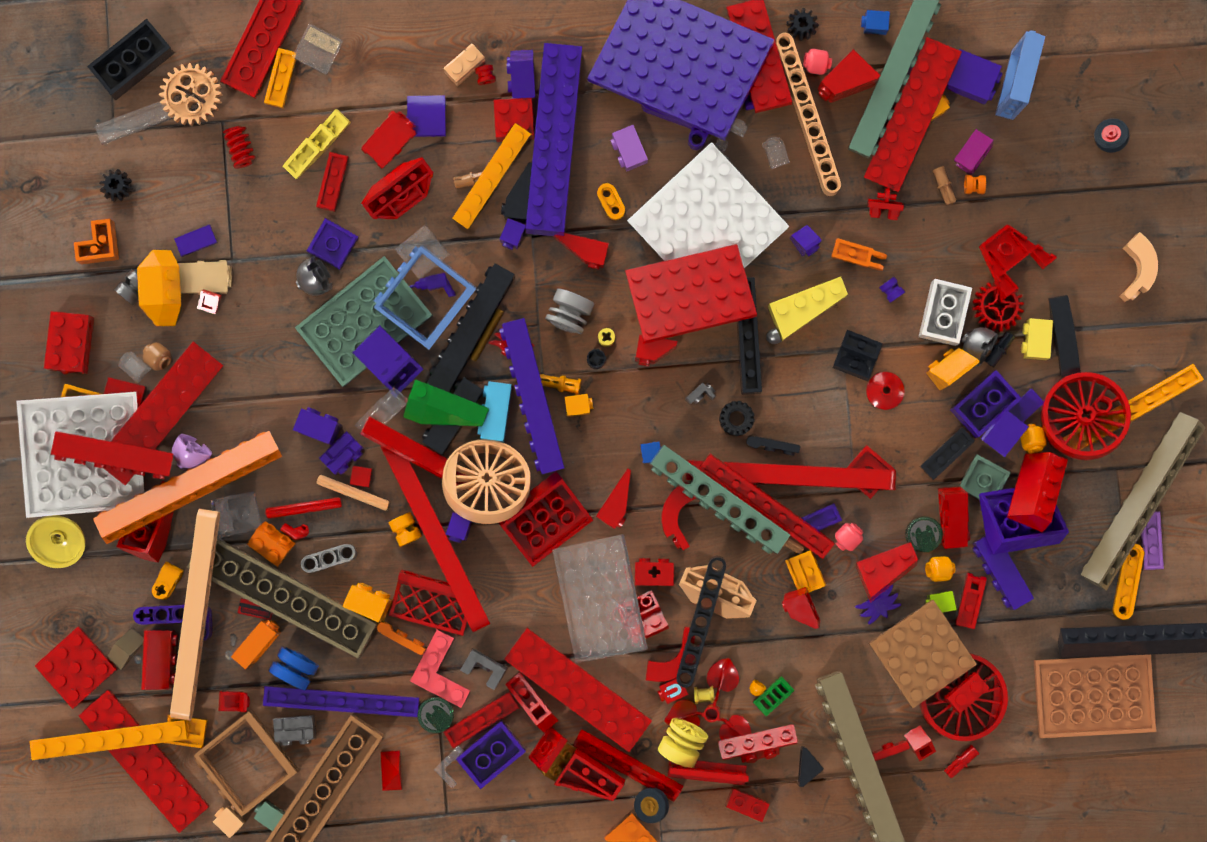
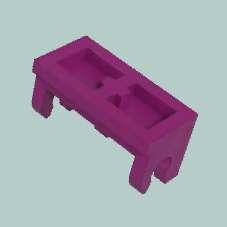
(973, 152)

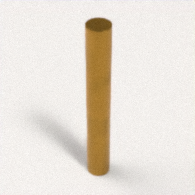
(486, 335)

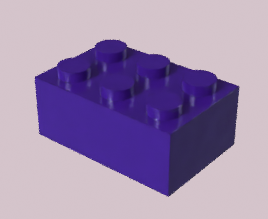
(985, 403)
(491, 754)

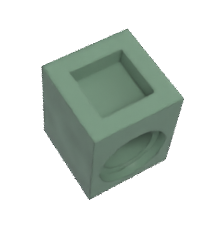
(268, 814)

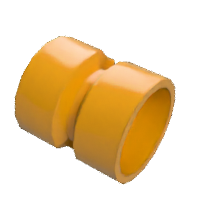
(405, 529)

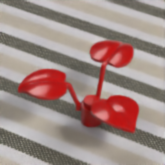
(724, 677)

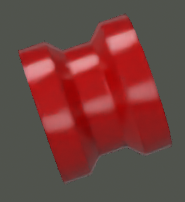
(485, 75)

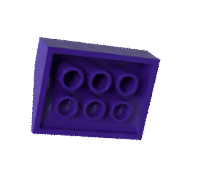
(1008, 535)

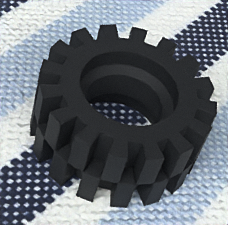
(748, 418)

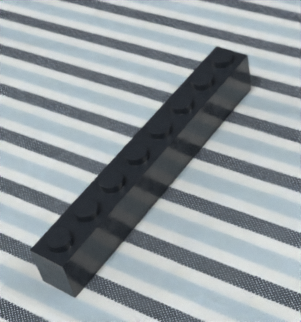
(470, 328)
(1133, 640)

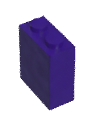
(974, 77)

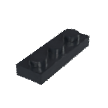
(947, 453)

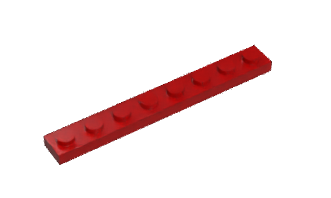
(766, 506)

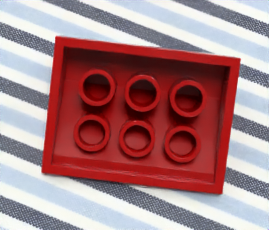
(546, 519)

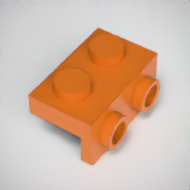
(271, 543)

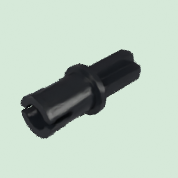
(999, 349)

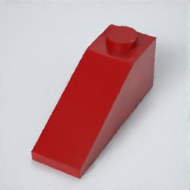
(587, 250)
(615, 506)
(531, 702)

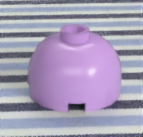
(189, 453)

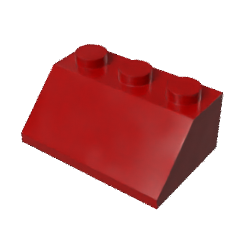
(159, 659)

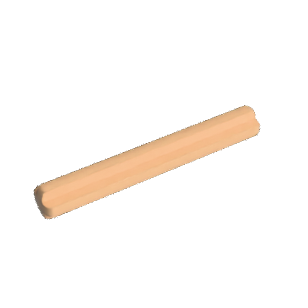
(353, 492)

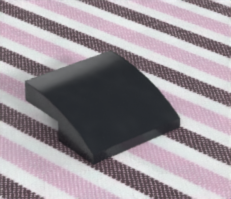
(857, 355)

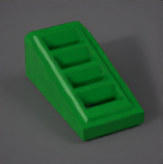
(774, 685)

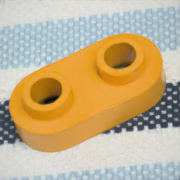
(611, 202)

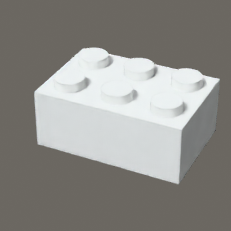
(945, 312)

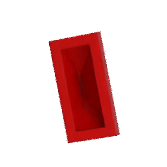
(391, 770)

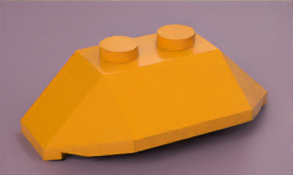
(159, 287)

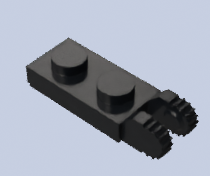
(772, 445)

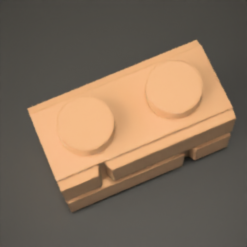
(464, 65)

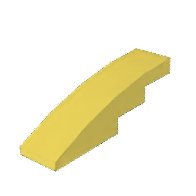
(316, 144)

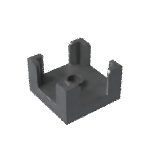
(485, 663)

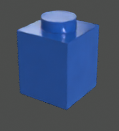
(875, 22)

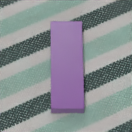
(1152, 544)

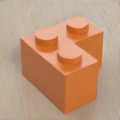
(103, 245)

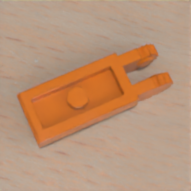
(856, 254)
(401, 638)

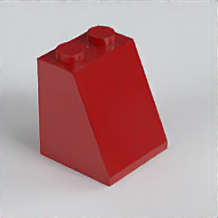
(848, 78)

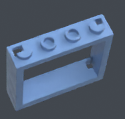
(1020, 75)
(393, 283)

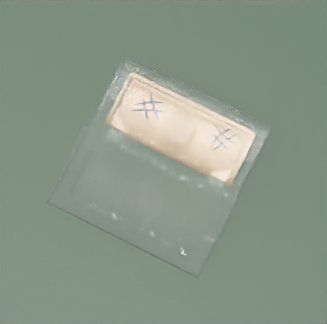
(317, 49)

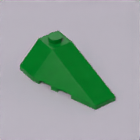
(438, 407)

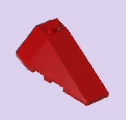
(148, 540)

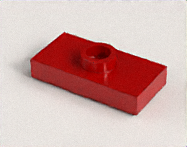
(889, 749)

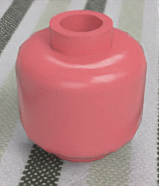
(817, 61)
(849, 537)

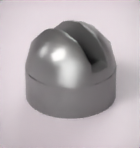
(773, 336)

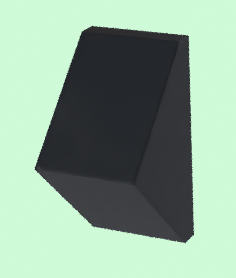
(808, 767)

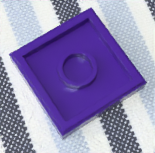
(332, 244)

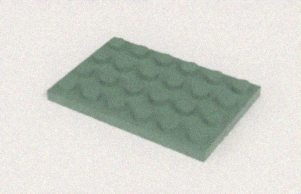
(351, 317)

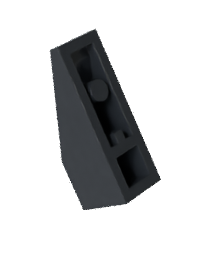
(517, 199)

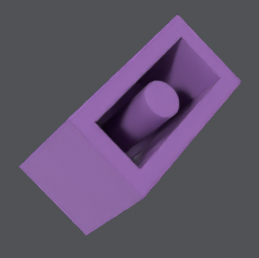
(629, 148)

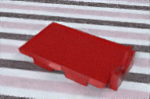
(389, 138)

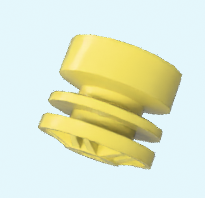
(683, 742)

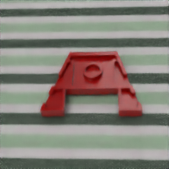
(1005, 251)

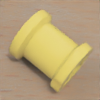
(605, 331)
(704, 695)

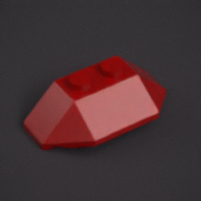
(399, 190)

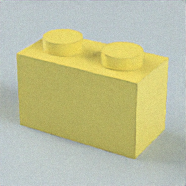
(1037, 339)

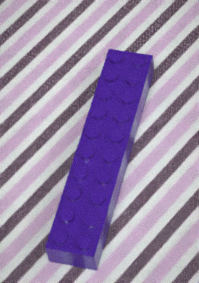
(553, 140)

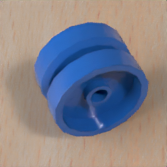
(292, 670)

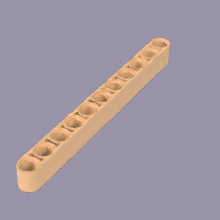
(195, 614)

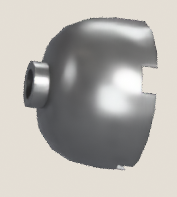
(313, 277)
(979, 343)

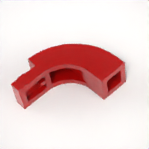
(669, 516)
(668, 670)

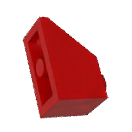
(801, 607)

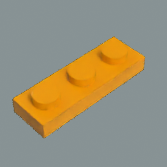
(280, 78)

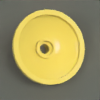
(54, 550)

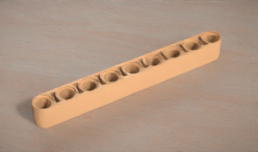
(807, 124)

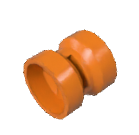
(975, 184)

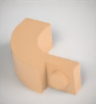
(1147, 266)

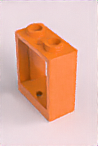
(256, 643)

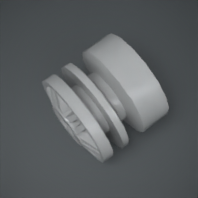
(569, 311)

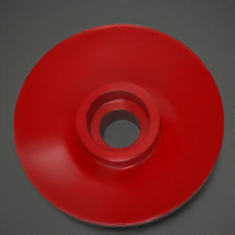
(875, 390)

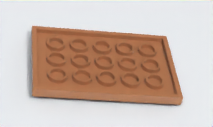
(1094, 696)

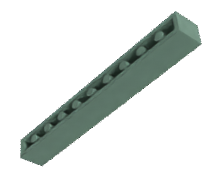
(893, 76)

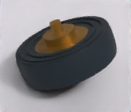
(651, 805)

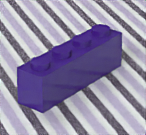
(1004, 574)

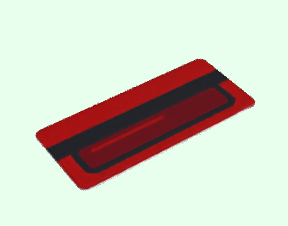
(250, 609)

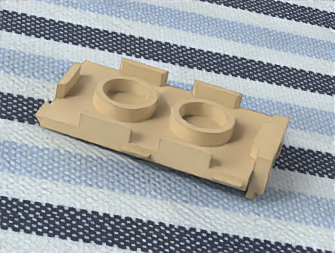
(205, 275)

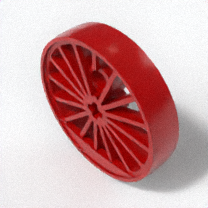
(1053, 435)
(996, 714)

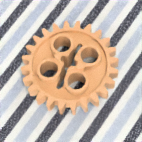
(199, 79)

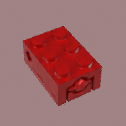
(68, 342)

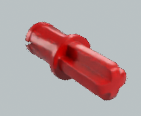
(961, 761)

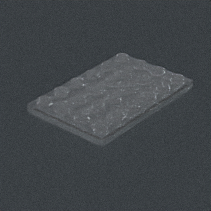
(600, 599)

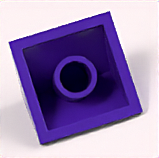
(1004, 432)

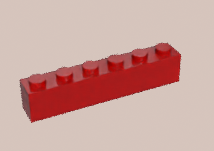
(111, 454)

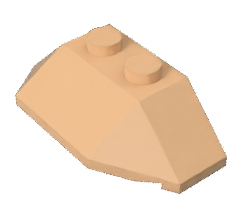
(733, 598)

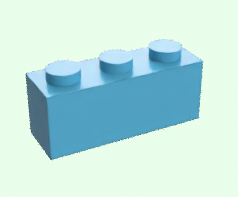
(498, 402)

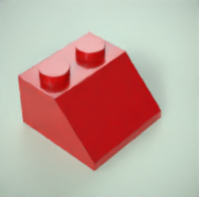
(653, 351)

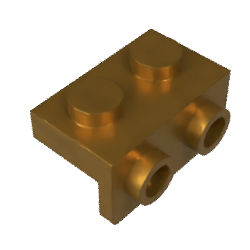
(560, 762)

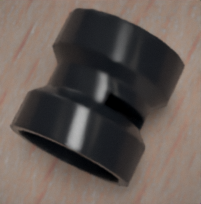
(598, 357)

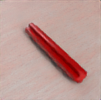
(305, 507)

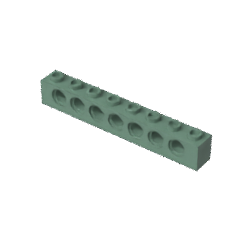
(777, 535)

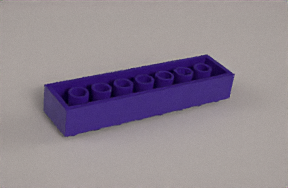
(532, 395)

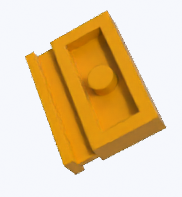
(805, 571)
(196, 732)

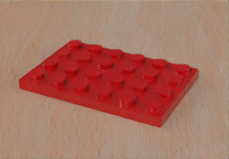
(690, 293)

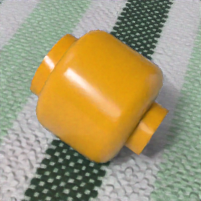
(1033, 439)
(940, 568)

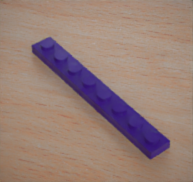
(341, 701)

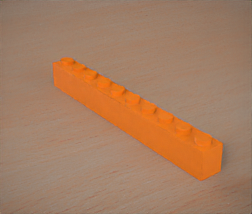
(187, 487)

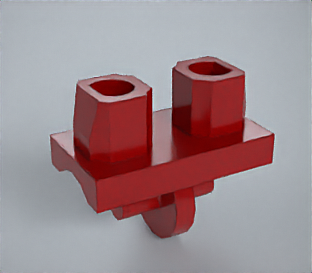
(893, 207)

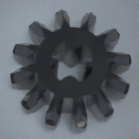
(807, 29)
(109, 183)

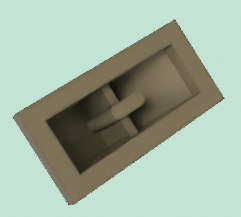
(126, 648)

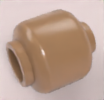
(157, 356)

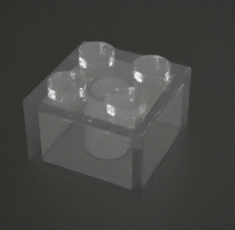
(426, 238)

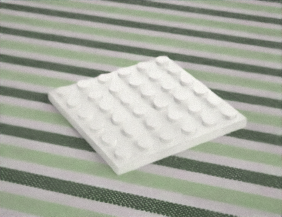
(707, 210)
(63, 486)

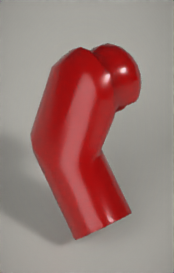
(295, 533)

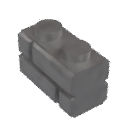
(294, 729)

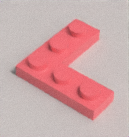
(428, 678)

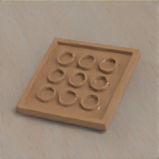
(922, 653)

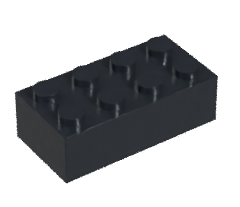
(131, 59)

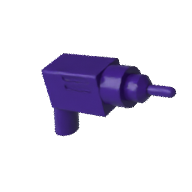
(435, 282)

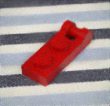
(970, 601)

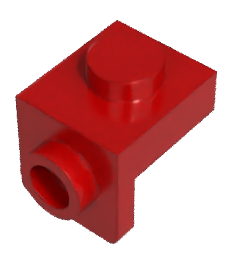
(233, 701)

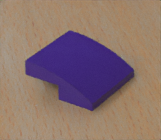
(428, 115)

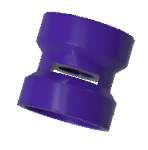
(892, 289)

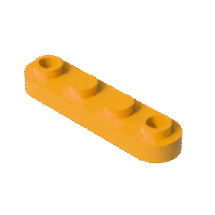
(1128, 584)

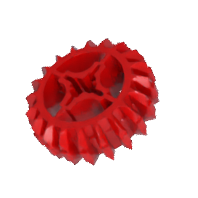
(981, 308)

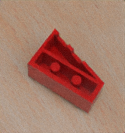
(954, 517)
(885, 569)

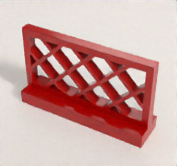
(431, 585)
(710, 772)

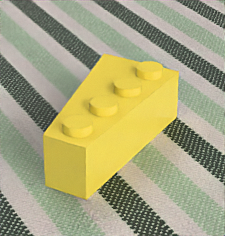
(801, 308)

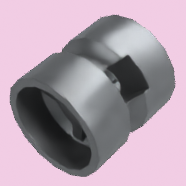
(129, 288)

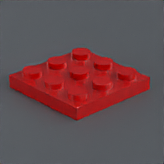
(76, 667)

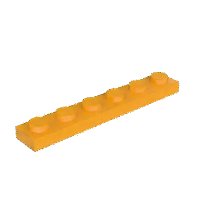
(491, 175)

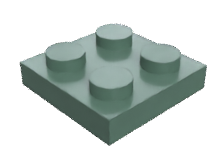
(983, 477)

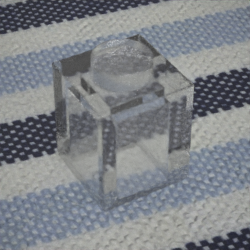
(133, 366)

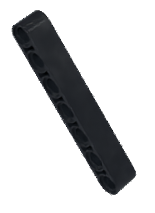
(701, 631)

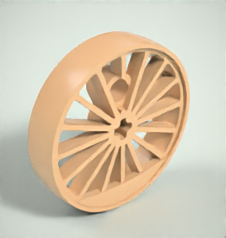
(477, 477)

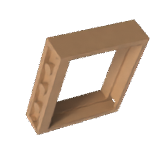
(216, 778)

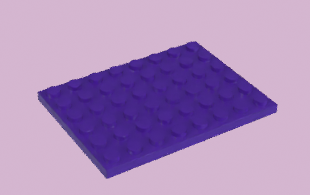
(682, 62)

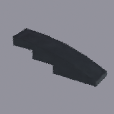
(1064, 335)

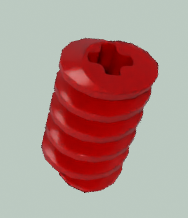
(238, 147)

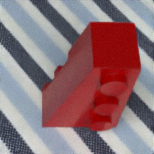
(590, 776)

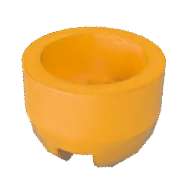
(757, 688)

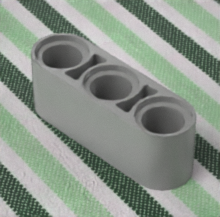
(320, 563)

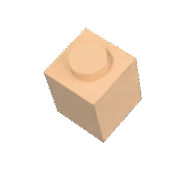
(228, 821)

